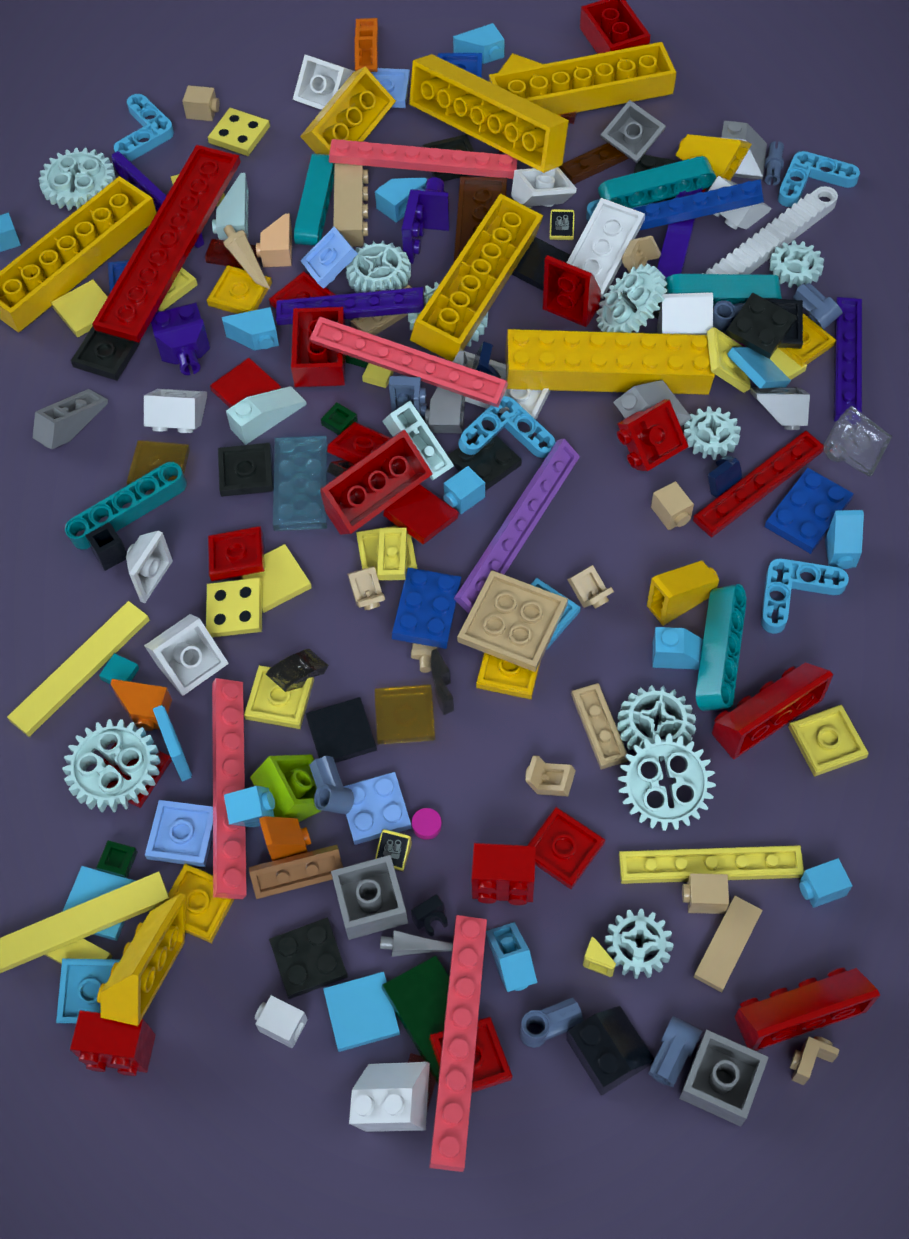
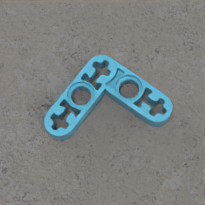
(149, 130)
(807, 170)
(508, 421)
(792, 580)

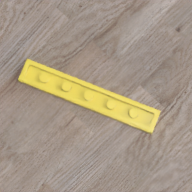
(78, 669)
(737, 863)
(82, 921)

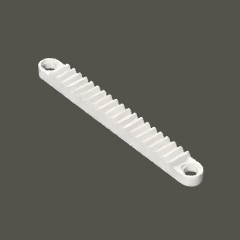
(781, 230)

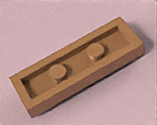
(295, 871)

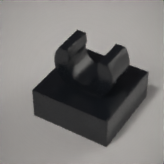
(428, 912)

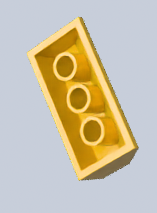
(349, 113)
(144, 963)

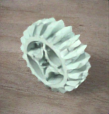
(377, 264)
(631, 717)

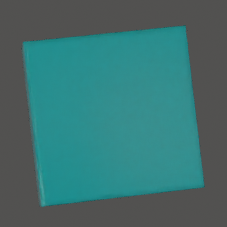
(119, 669)

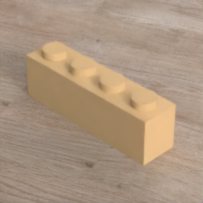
(349, 202)

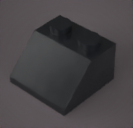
(609, 1048)

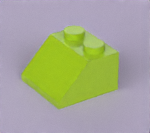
(290, 783)

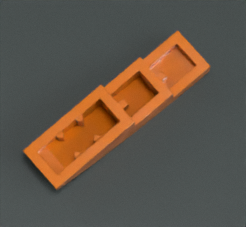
(366, 44)

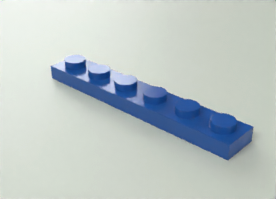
(702, 204)

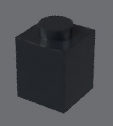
(106, 546)

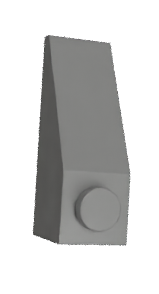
(447, 407)
(66, 418)

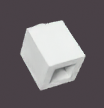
(280, 1021)

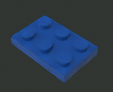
(808, 510)
(426, 608)

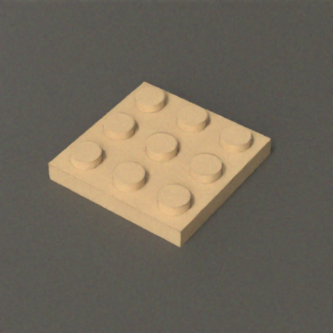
(513, 620)

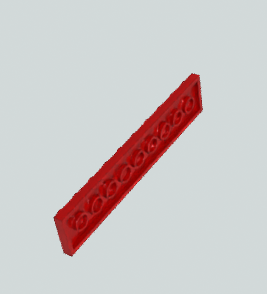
(166, 244)

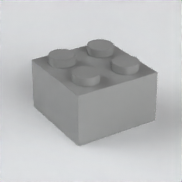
(369, 897)
(724, 1078)

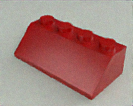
(374, 483)
(771, 708)
(805, 1008)

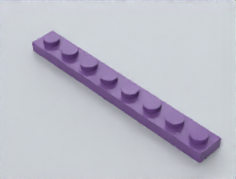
(520, 521)

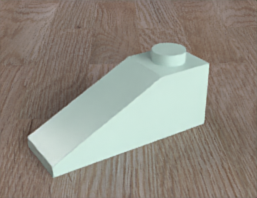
(233, 209)
(262, 412)
(409, 419)

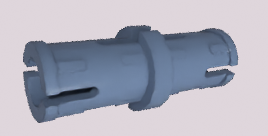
(774, 163)

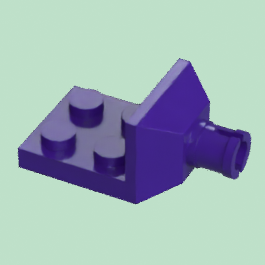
(424, 210)
(181, 336)

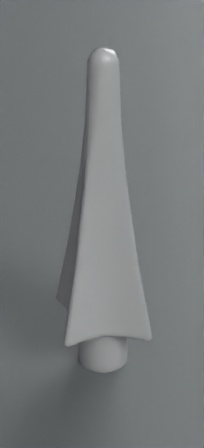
(407, 944)

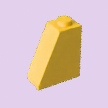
(723, 153)
(680, 590)

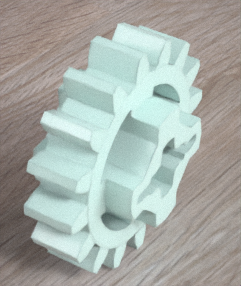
(796, 264)
(712, 433)
(651, 943)

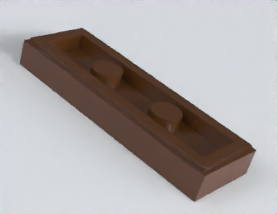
(592, 163)

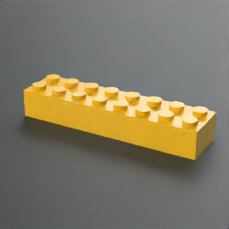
(593, 79)
(488, 113)
(72, 251)
(476, 278)
(606, 361)

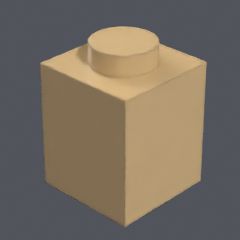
(200, 103)
(672, 506)
(706, 893)

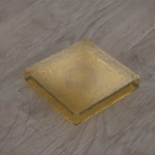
(151, 455)
(404, 714)

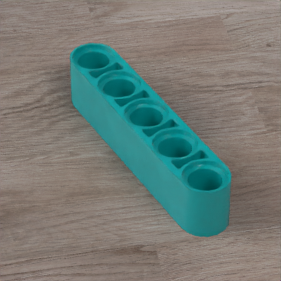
(658, 182)
(314, 201)
(727, 287)
(132, 493)
(721, 648)

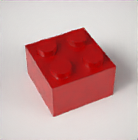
(503, 873)
(112, 1044)

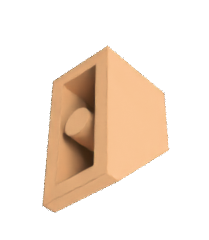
(276, 243)

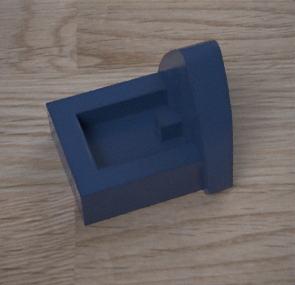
(482, 359)
(725, 475)

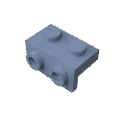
(407, 389)

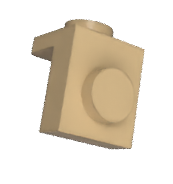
(639, 252)
(366, 588)
(590, 588)
(549, 778)
(804, 1060)

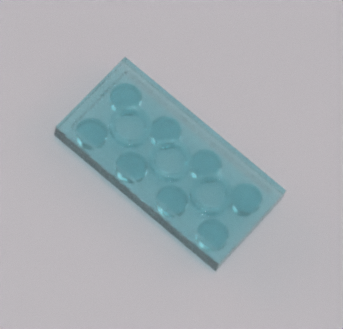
(298, 476)

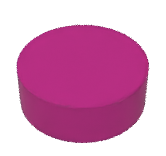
(426, 823)

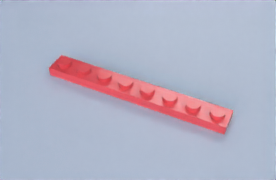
(422, 159)
(409, 362)
(228, 777)
(458, 1045)

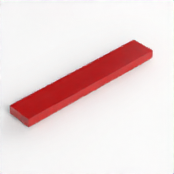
(758, 483)

